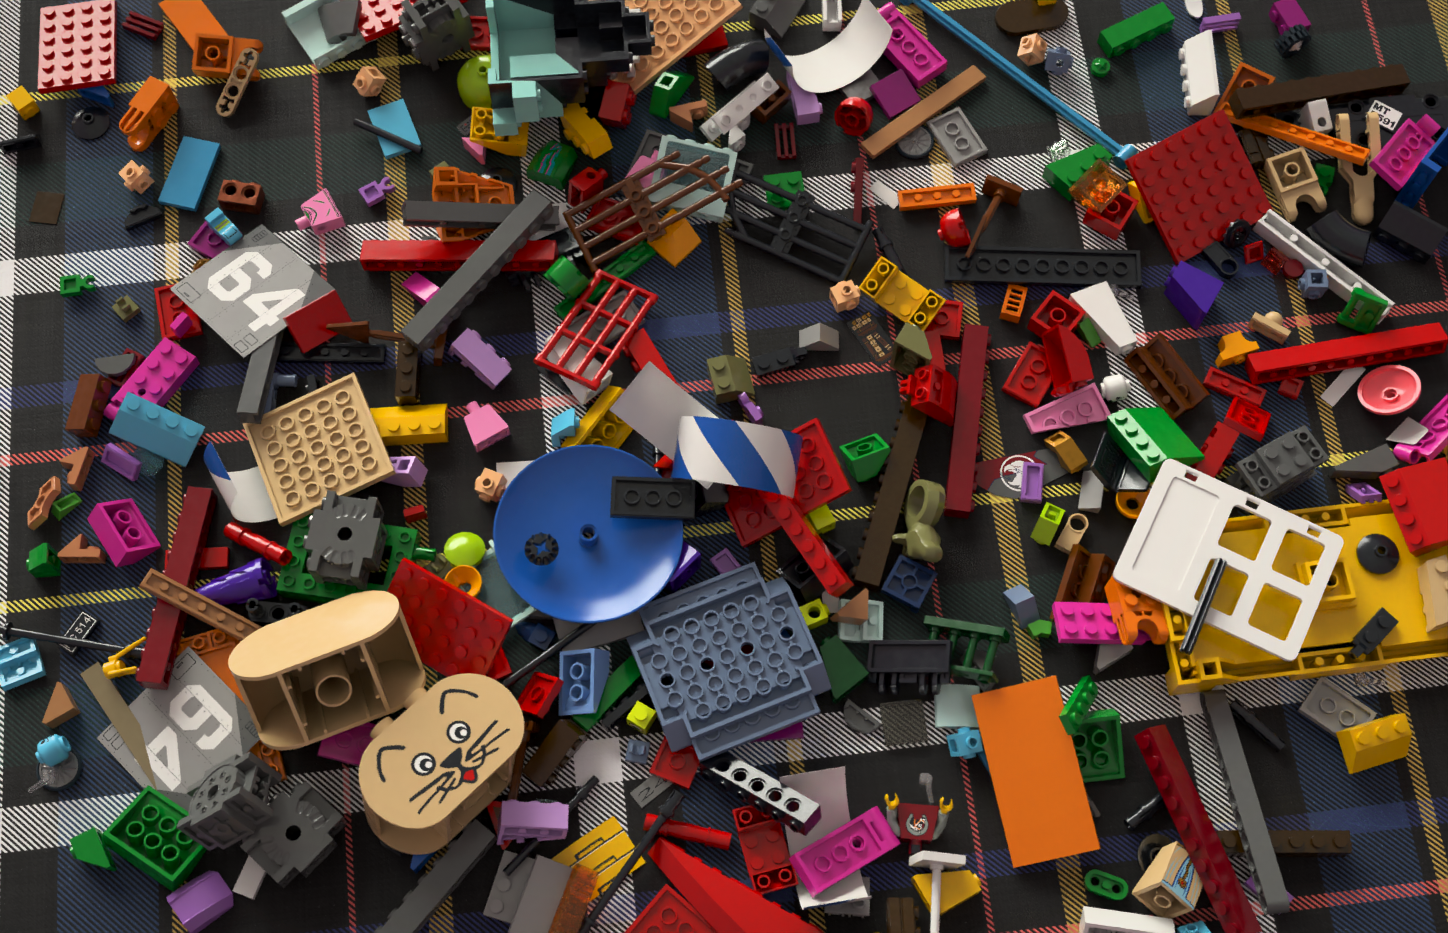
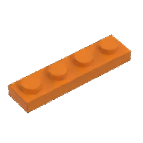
(936, 196)

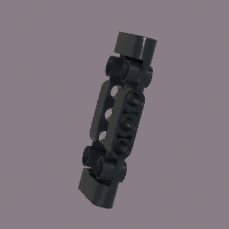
(1413, 107)

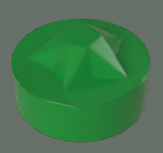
(1100, 67)

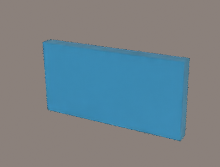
(189, 173)

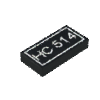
(81, 628)

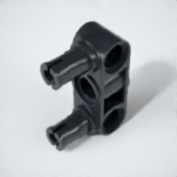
(265, 612)

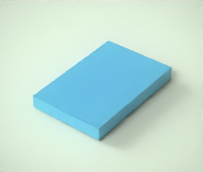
(396, 120)

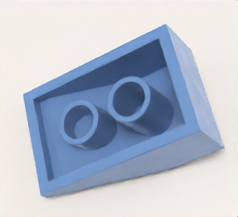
(584, 680)

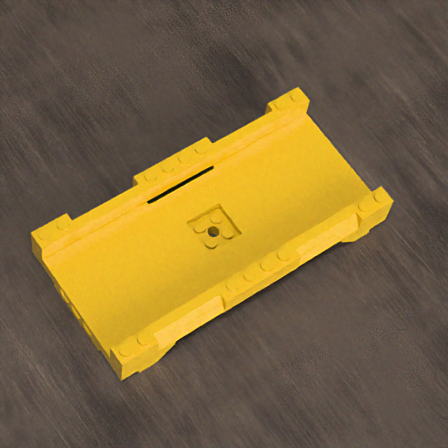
(1338, 618)

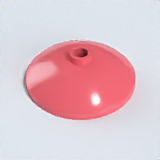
(1389, 390)

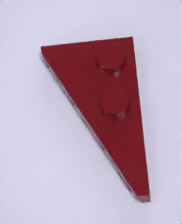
(857, 187)

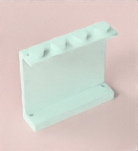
(307, 28)

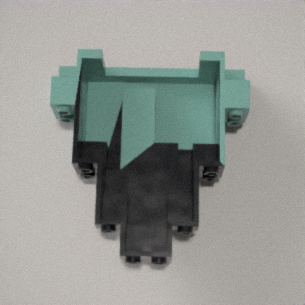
(554, 52)

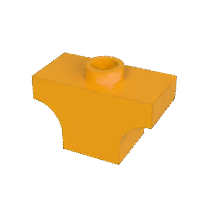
(1234, 349)

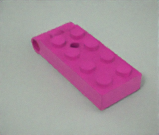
(910, 49)
(157, 376)
(835, 856)

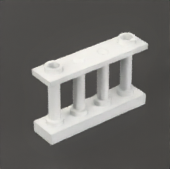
(739, 107)

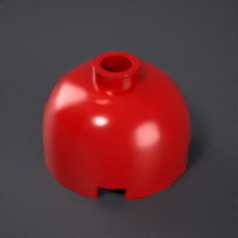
(854, 116)
(953, 229)

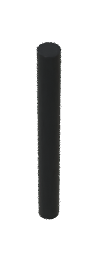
(387, 135)

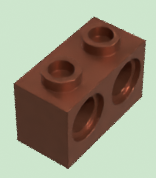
(240, 200)

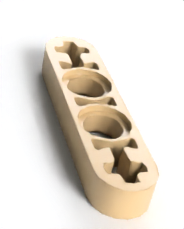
(241, 84)

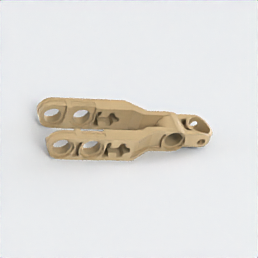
(1360, 187)

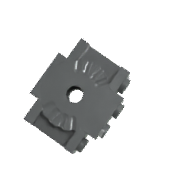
(435, 29)
(1278, 466)
(344, 554)
(229, 801)
(300, 812)

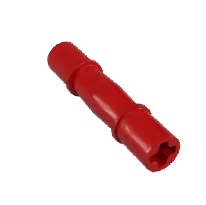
(257, 543)
(691, 832)

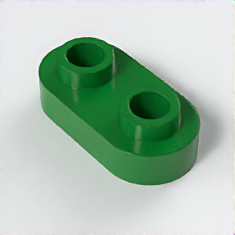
(1105, 884)

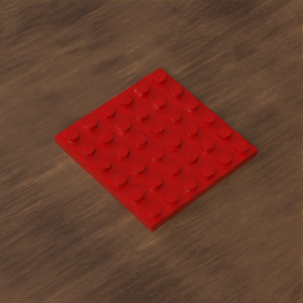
(1198, 185)

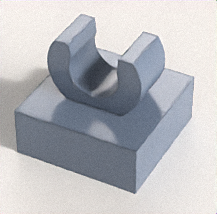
(637, 751)

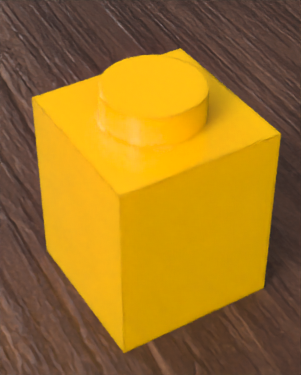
(23, 102)

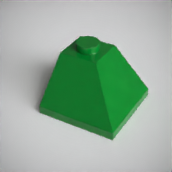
(865, 456)

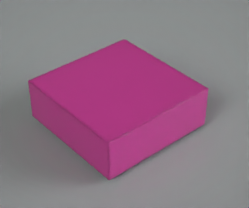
(181, 324)

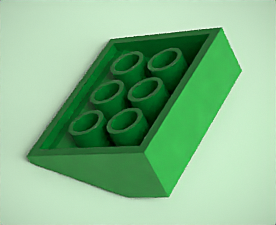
(1151, 438)
(1100, 746)
(150, 839)

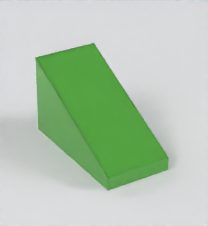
(1088, 333)
(65, 505)

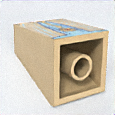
(1170, 883)

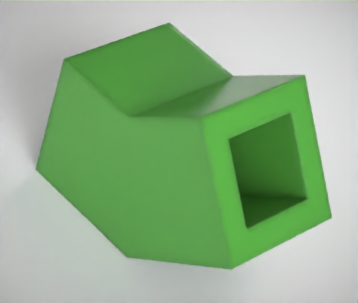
(1039, 628)

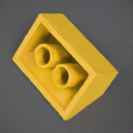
(1375, 742)

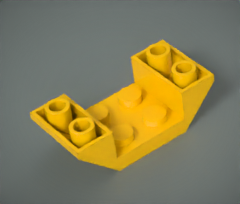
(901, 294)

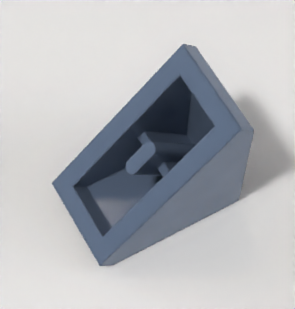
(1022, 605)

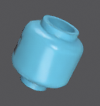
(53, 750)

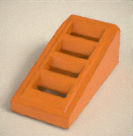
(1012, 315)

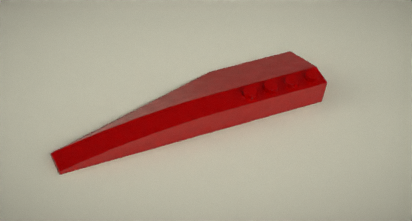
(724, 900)

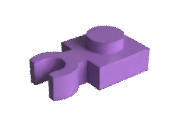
(374, 192)
(753, 413)

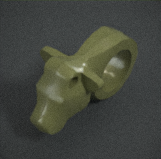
(921, 512)

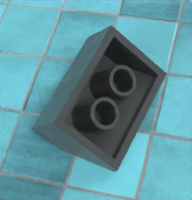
(774, 15)

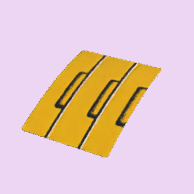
(602, 850)

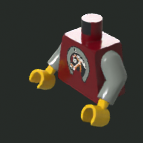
(916, 822)

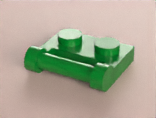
(1367, 315)

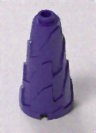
(242, 584)

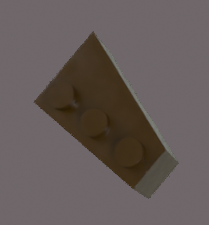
(555, 752)

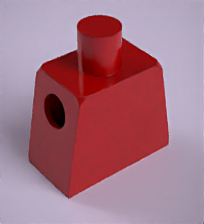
(585, 185)

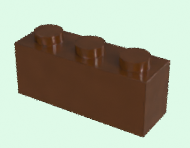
(88, 405)

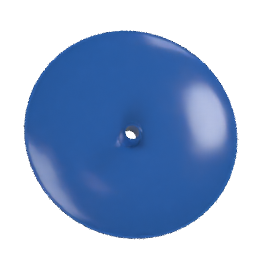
(591, 577)

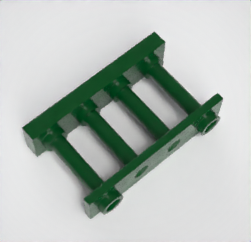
(975, 633)

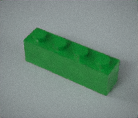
(1136, 30)

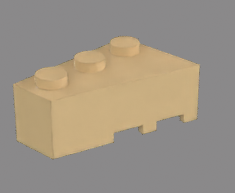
(1434, 588)

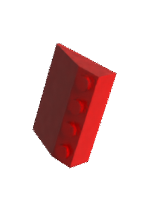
(1420, 504)

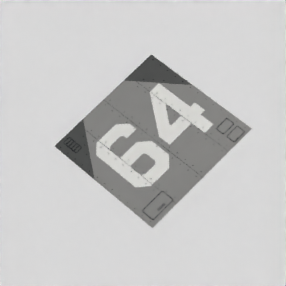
(251, 289)
(185, 729)

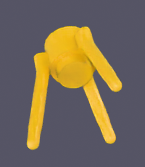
(117, 668)

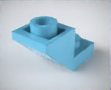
(564, 425)

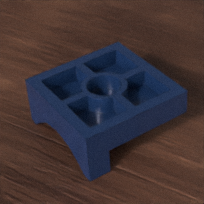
(909, 582)

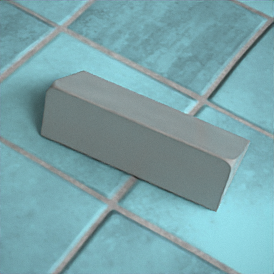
(1090, 493)

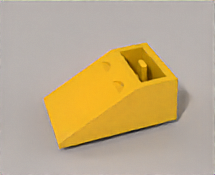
(483, 134)

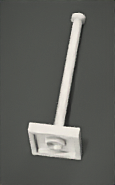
(936, 862)

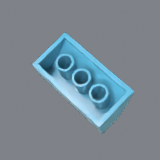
(156, 429)

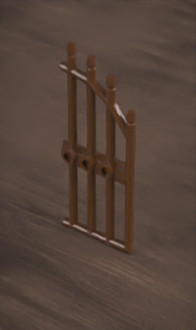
(644, 211)

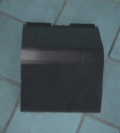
(1115, 469)

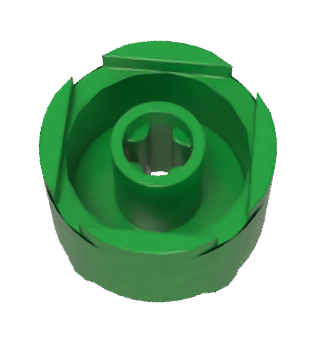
(567, 278)

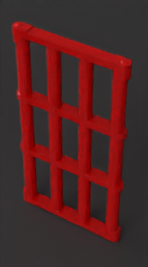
(596, 346)

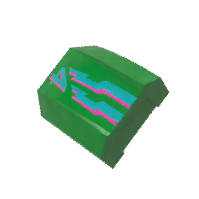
(552, 164)

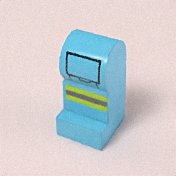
(223, 227)

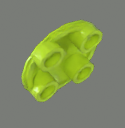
(464, 549)

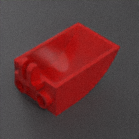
(1066, 360)
(932, 392)

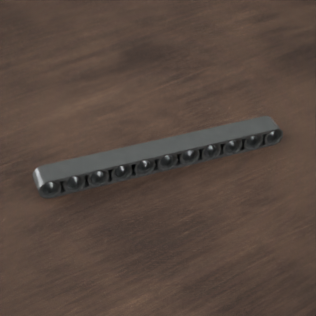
(1244, 803)

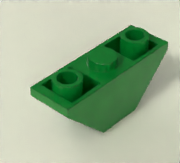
(668, 92)

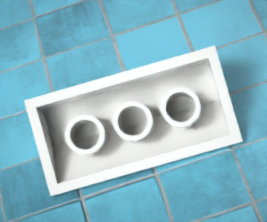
(1199, 74)
(1110, 921)

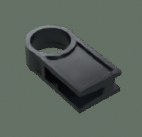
(1217, 256)

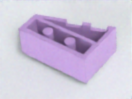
(480, 358)
(532, 820)

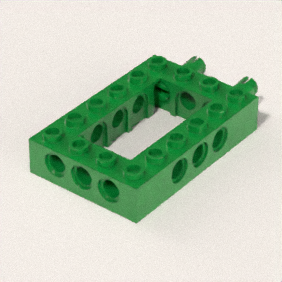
(298, 585)

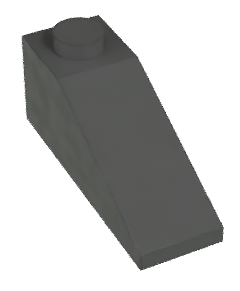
(1367, 465)

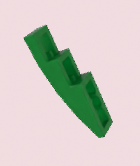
(615, 688)

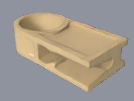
(1069, 535)

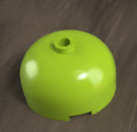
(473, 82)

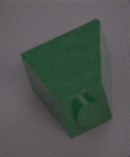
(841, 667)

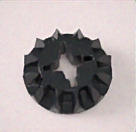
(1239, 237)
(544, 557)

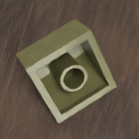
(729, 378)

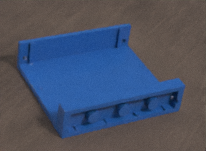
(1425, 173)

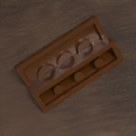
(1166, 377)
(1084, 577)

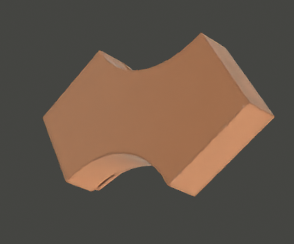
(41, 508)

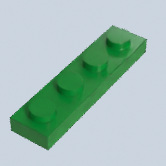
(1078, 704)

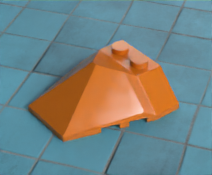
(459, 186)

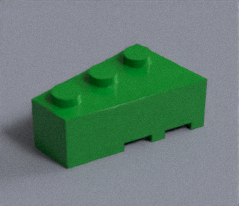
(1068, 170)

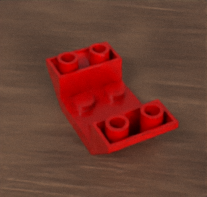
(764, 850)

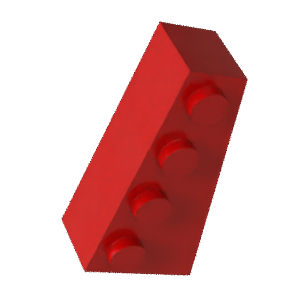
(1215, 449)

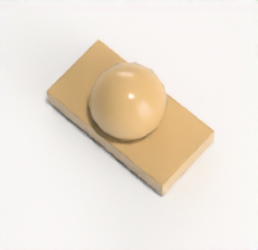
(1270, 326)

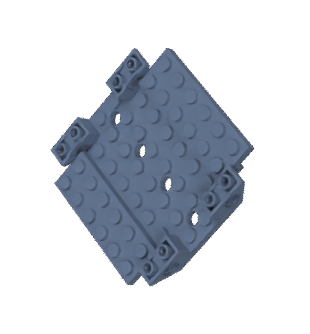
(742, 692)

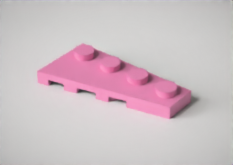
(1072, 410)

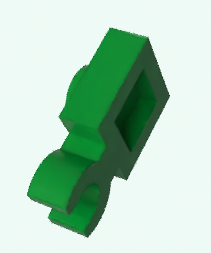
(1325, 176)
(74, 284)

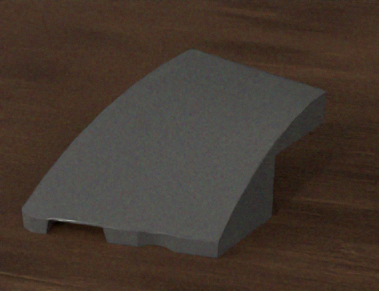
(340, 19)

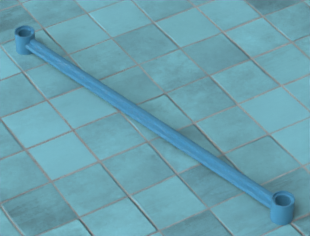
(1121, 153)

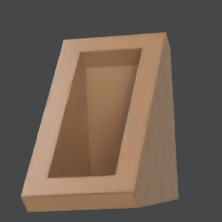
(854, 611)
(61, 707)

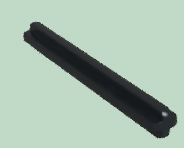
(1203, 606)

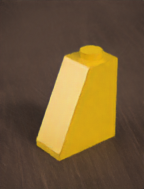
(955, 888)

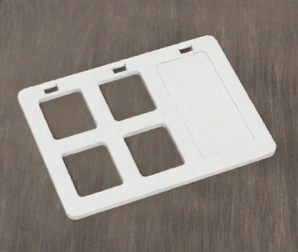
(1180, 536)

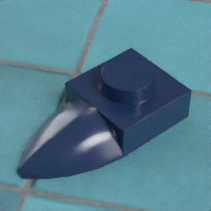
(536, 635)

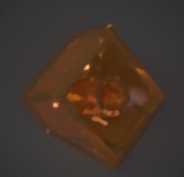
(1097, 186)

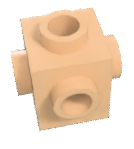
(1032, 49)
(369, 81)
(136, 177)
(844, 296)
(490, 485)

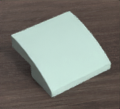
(869, 630)
(955, 706)

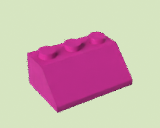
(123, 531)

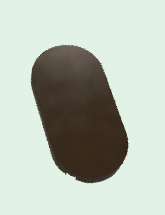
(1028, 17)

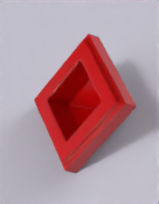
(1253, 252)

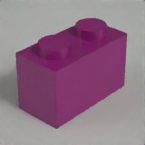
(1287, 14)

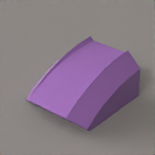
(201, 901)

